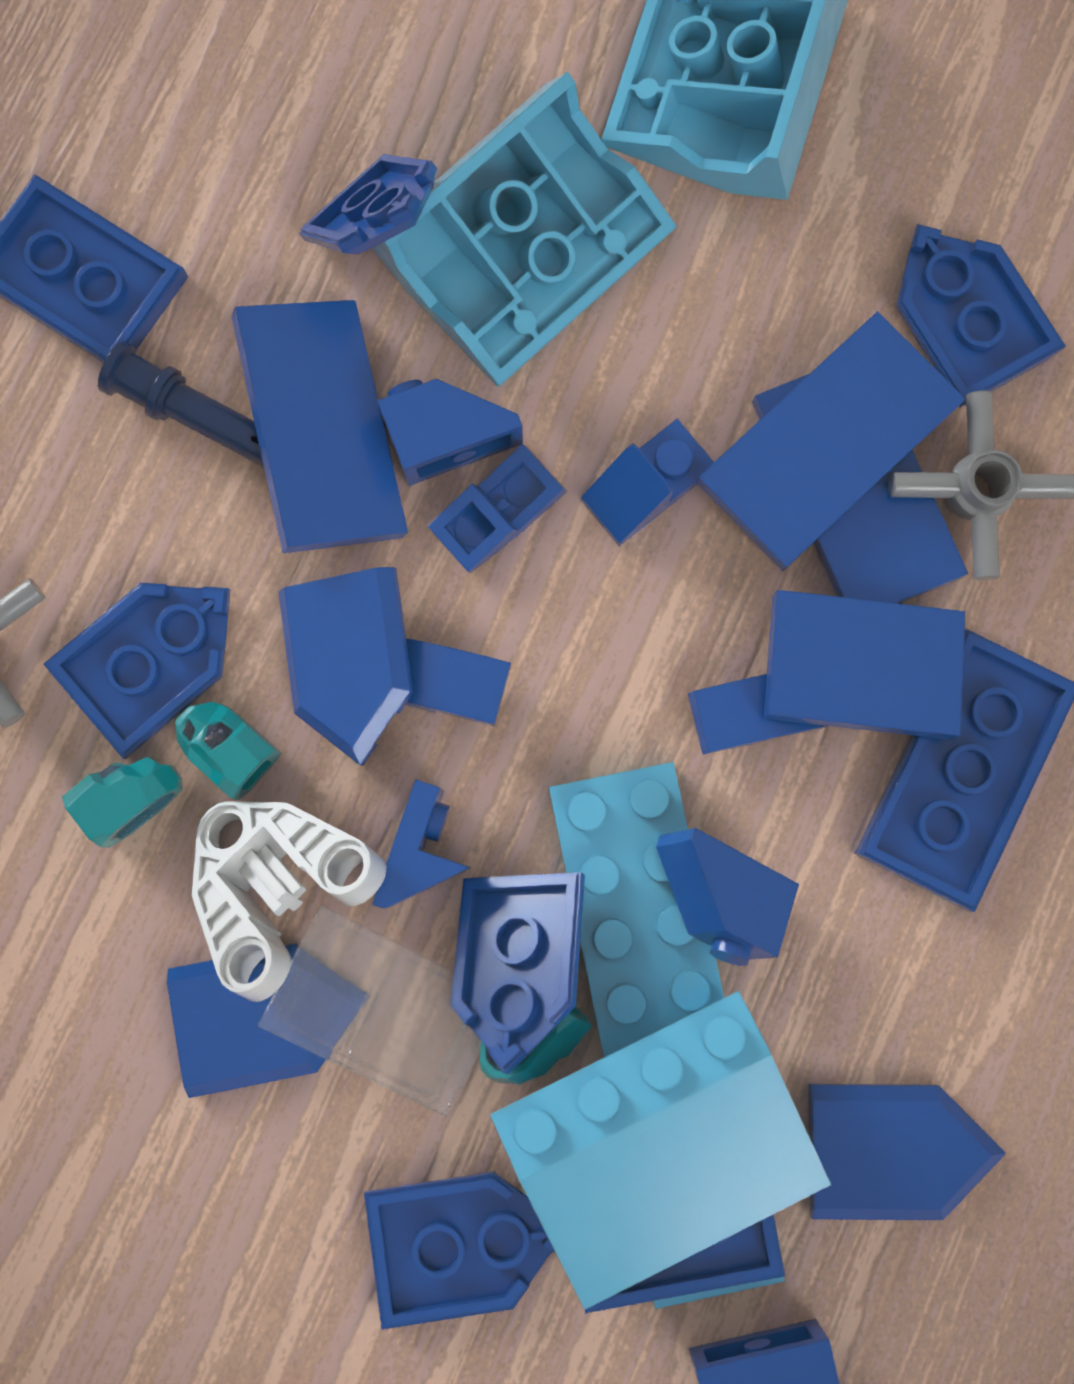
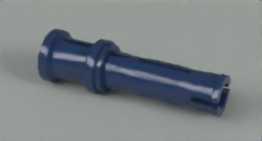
(167, 395)

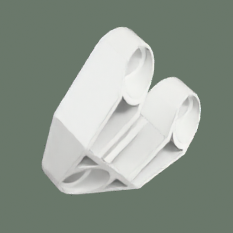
(232, 921)

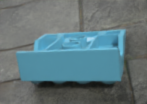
(725, 89)
(526, 232)
(660, 1149)

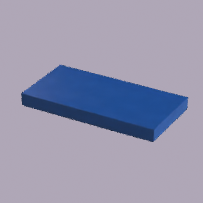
(318, 425)
(830, 441)
(883, 543)
(961, 797)

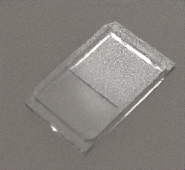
(374, 1011)

